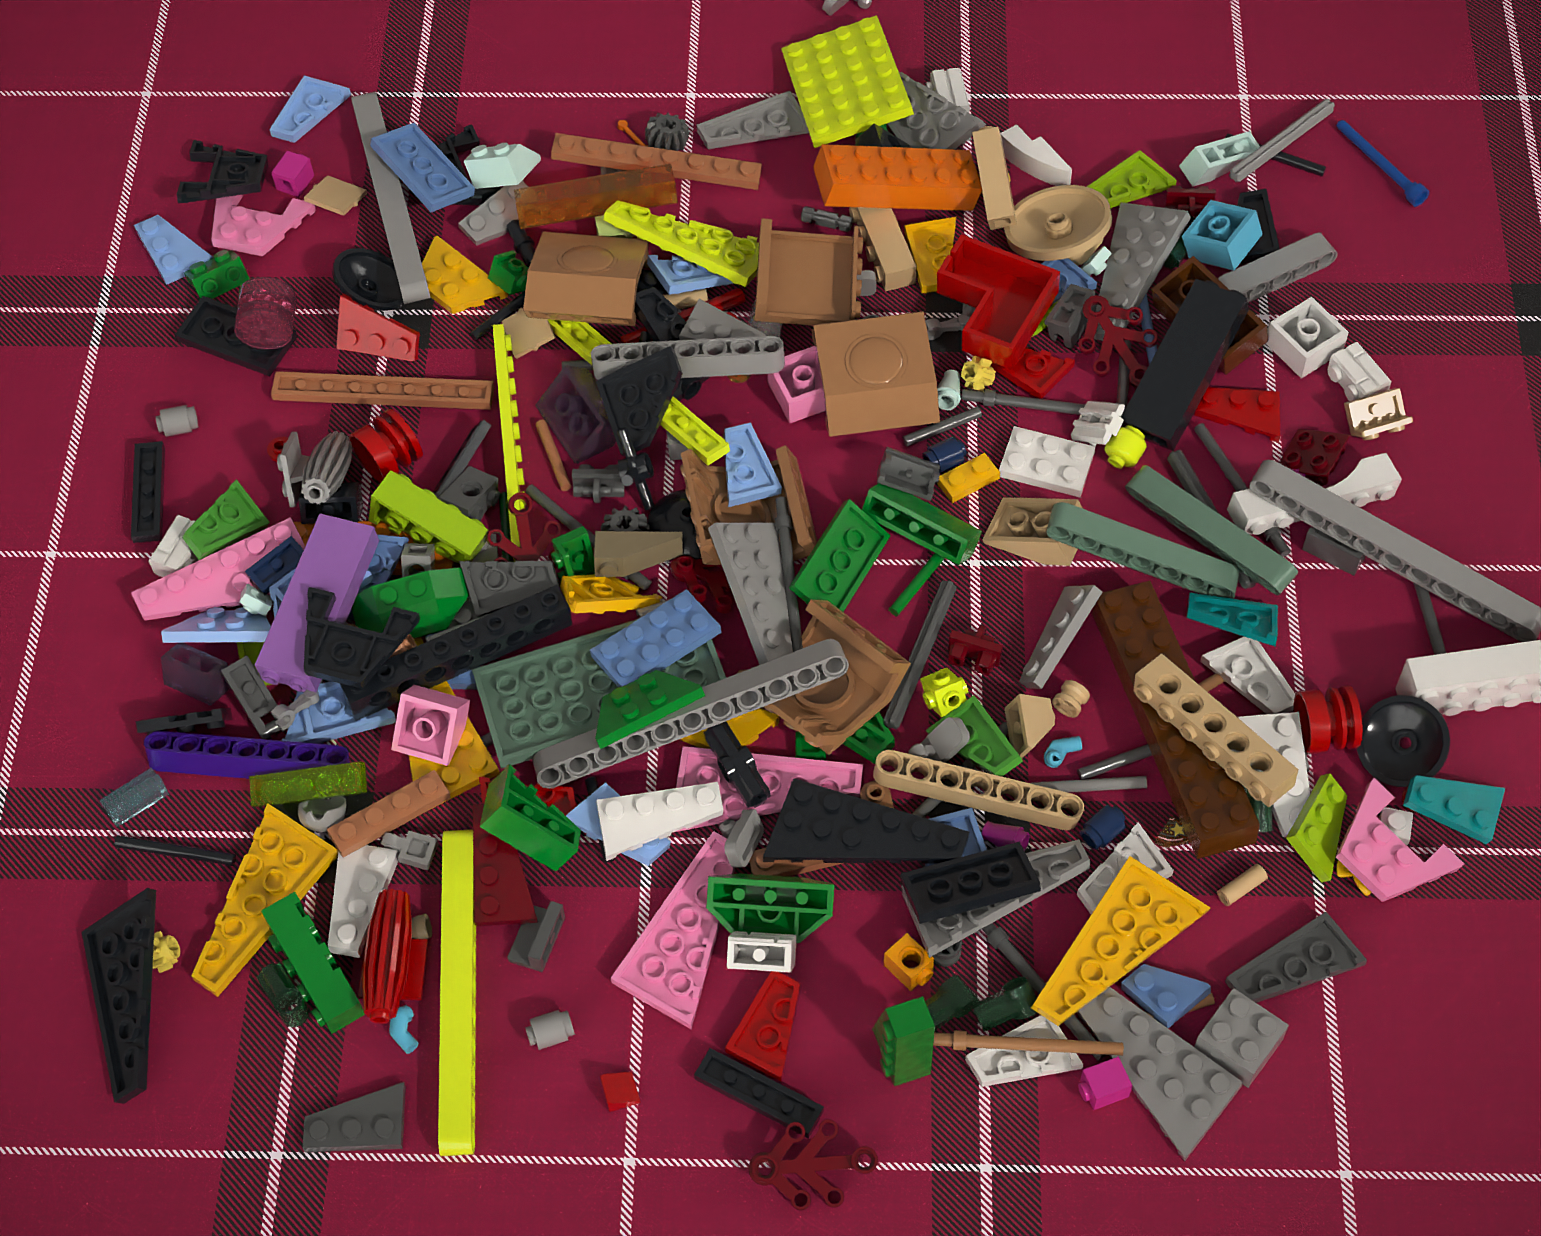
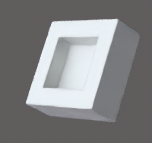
(1398, 822)

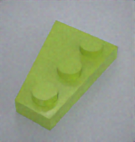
(1133, 180)
(1319, 827)

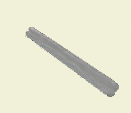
(1281, 140)

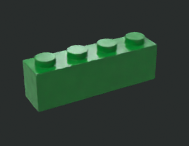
(922, 523)

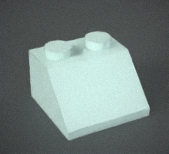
(500, 164)

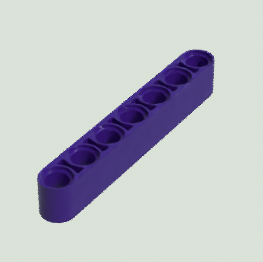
(235, 755)

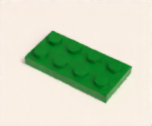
(840, 557)

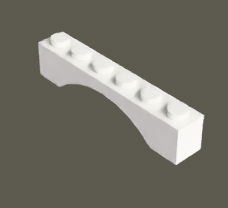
(1371, 481)

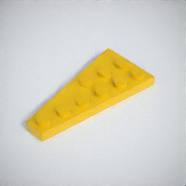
(1125, 929)

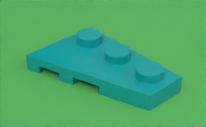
(1237, 616)
(1457, 804)

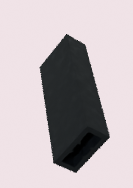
(1185, 363)

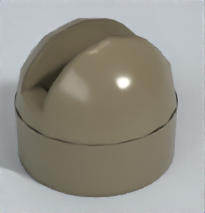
(421, 927)

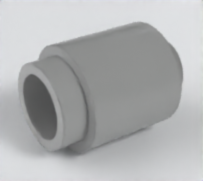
(177, 420)
(550, 1029)

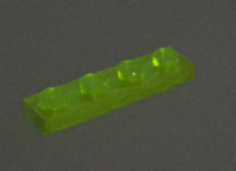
(308, 784)

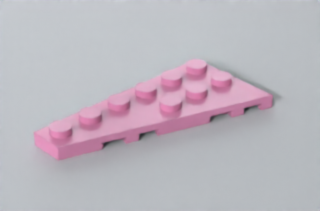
(214, 579)
(701, 767)
(676, 947)

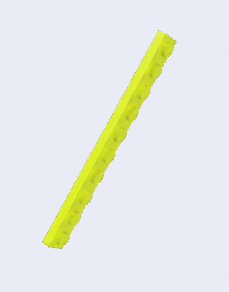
(677, 419)
(510, 430)

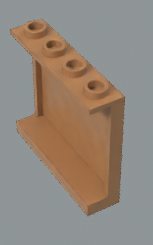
(807, 277)

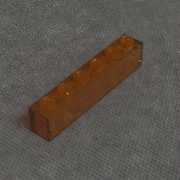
(594, 195)

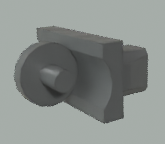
(597, 482)

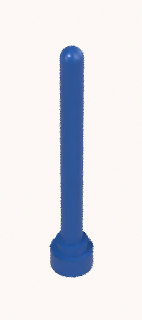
(1414, 192)

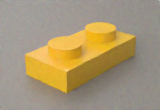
(968, 478)

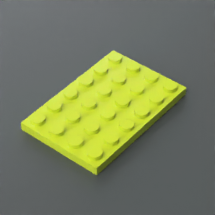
(846, 81)

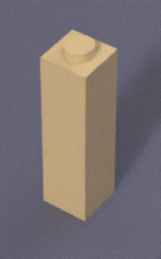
(994, 177)

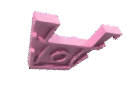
(254, 230)
(1381, 857)

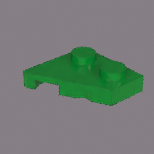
(871, 739)

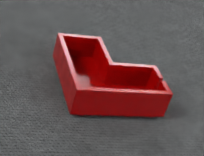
(1007, 293)

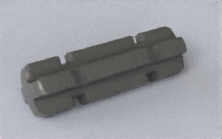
(826, 218)

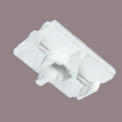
(1098, 422)

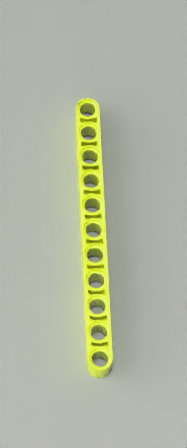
(457, 997)

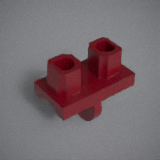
(1189, 199)
(976, 647)

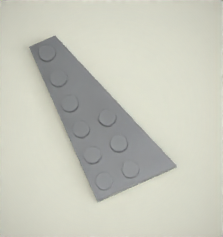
(1138, 250)

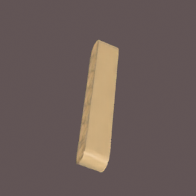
(992, 785)

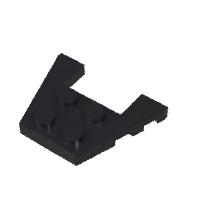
(464, 142)
(230, 176)
(345, 651)

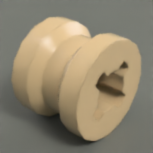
(1071, 698)

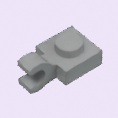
(413, 850)

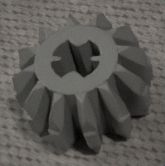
(667, 132)
(625, 521)

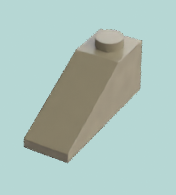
(632, 551)

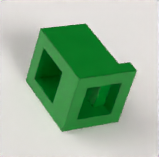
(509, 272)

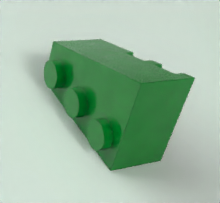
(527, 823)

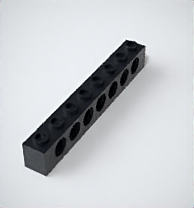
(461, 650)

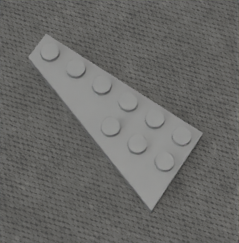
(935, 120)
(756, 578)
(1052, 867)
(1166, 1073)

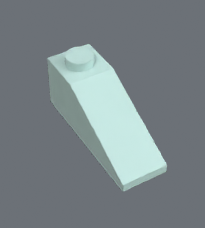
(1217, 158)

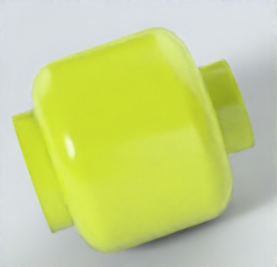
(1125, 447)

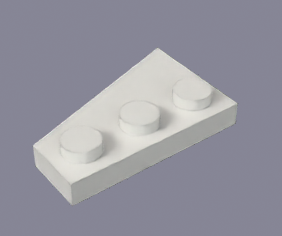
(1004, 1066)

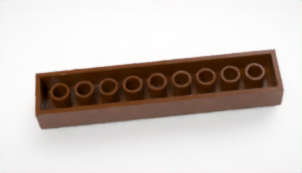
(1206, 799)

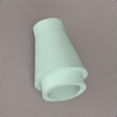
(949, 390)

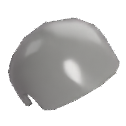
(322, 813)

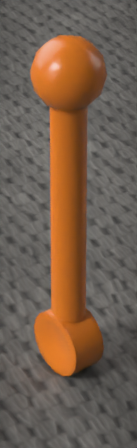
(623, 125)

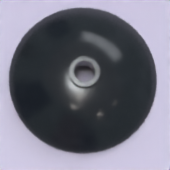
(368, 278)
(669, 517)
(1397, 719)

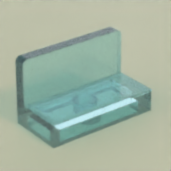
(134, 797)

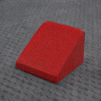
(619, 1090)

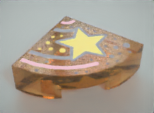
(1172, 834)

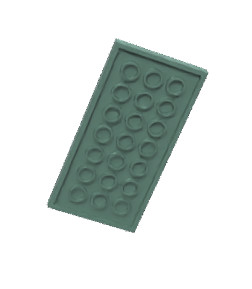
(559, 692)

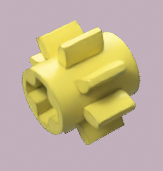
(978, 373)
(165, 952)

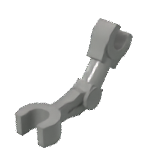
(936, 328)
(286, 714)

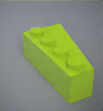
(426, 518)

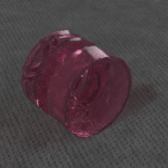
(265, 313)

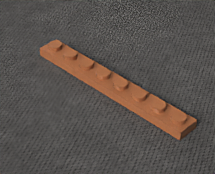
(631, 157)
(382, 390)

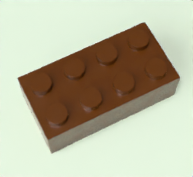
(1171, 293)

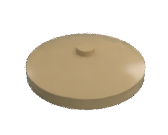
(1059, 223)

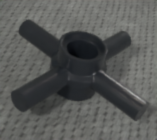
(635, 468)

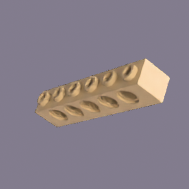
(1231, 733)

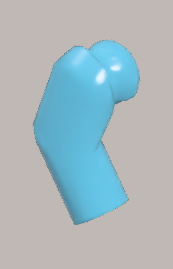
(1059, 748)
(399, 1031)

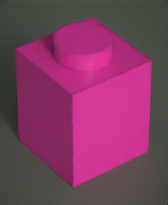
(292, 173)
(1105, 1083)

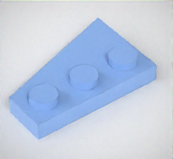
(307, 107)
(169, 248)
(683, 276)
(748, 467)
(586, 818)

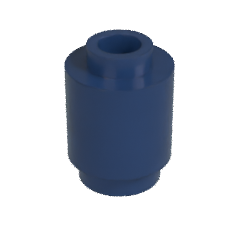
(946, 453)
(1103, 827)

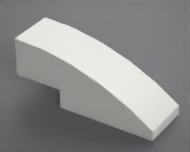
(1035, 157)

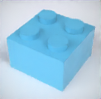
(1222, 234)

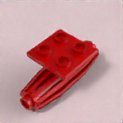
(391, 959)

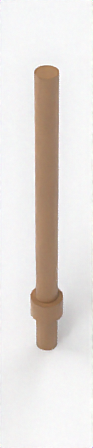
(960, 1040)

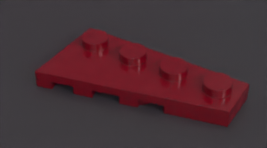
(499, 880)

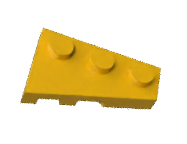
(929, 246)

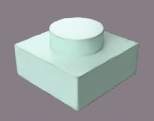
(1096, 262)
(255, 601)

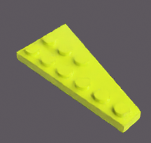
(694, 242)

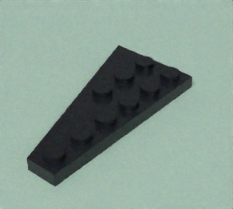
(848, 829)
(121, 980)

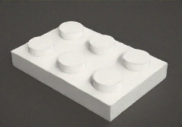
(1047, 461)

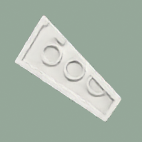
(1285, 736)
(643, 817)
(356, 889)

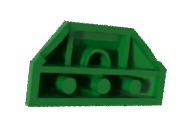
(432, 594)
(770, 903)

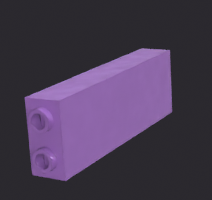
(332, 562)

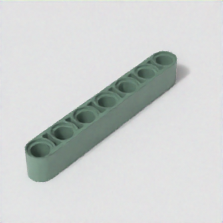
(1211, 530)
(1142, 551)

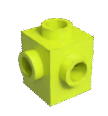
(943, 691)

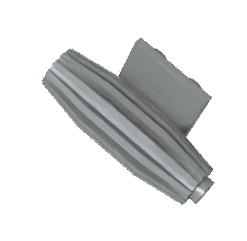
(317, 474)

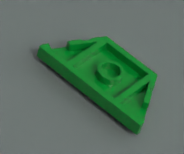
(643, 703)

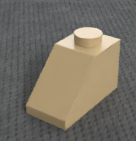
(1028, 721)

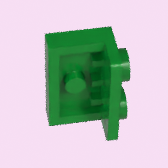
(217, 274)
(573, 554)

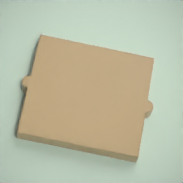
(335, 195)
(527, 333)

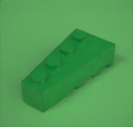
(312, 963)
(905, 1041)

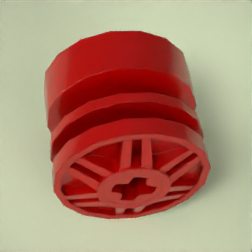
(385, 445)
(1329, 719)

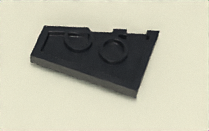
(658, 315)

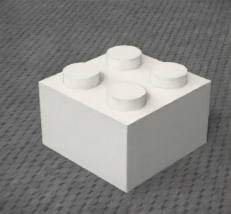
(1306, 337)

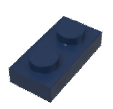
(275, 565)

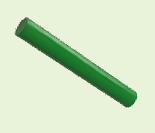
(915, 585)

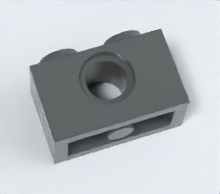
(472, 493)

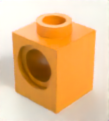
(905, 950)

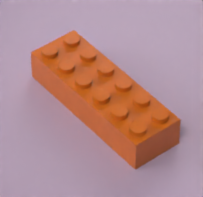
(897, 177)

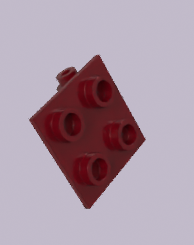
(1315, 453)

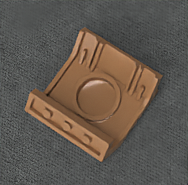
(585, 278)
(876, 373)
(709, 503)
(842, 706)

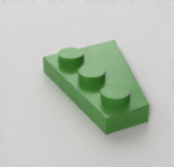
(225, 522)
(987, 744)

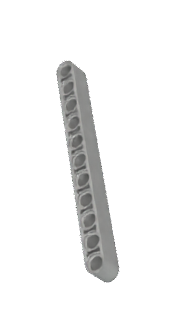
(391, 203)
(1397, 551)
(721, 702)

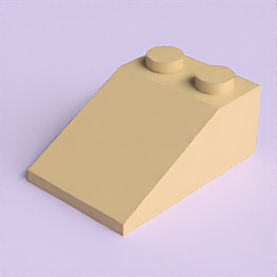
(1022, 527)

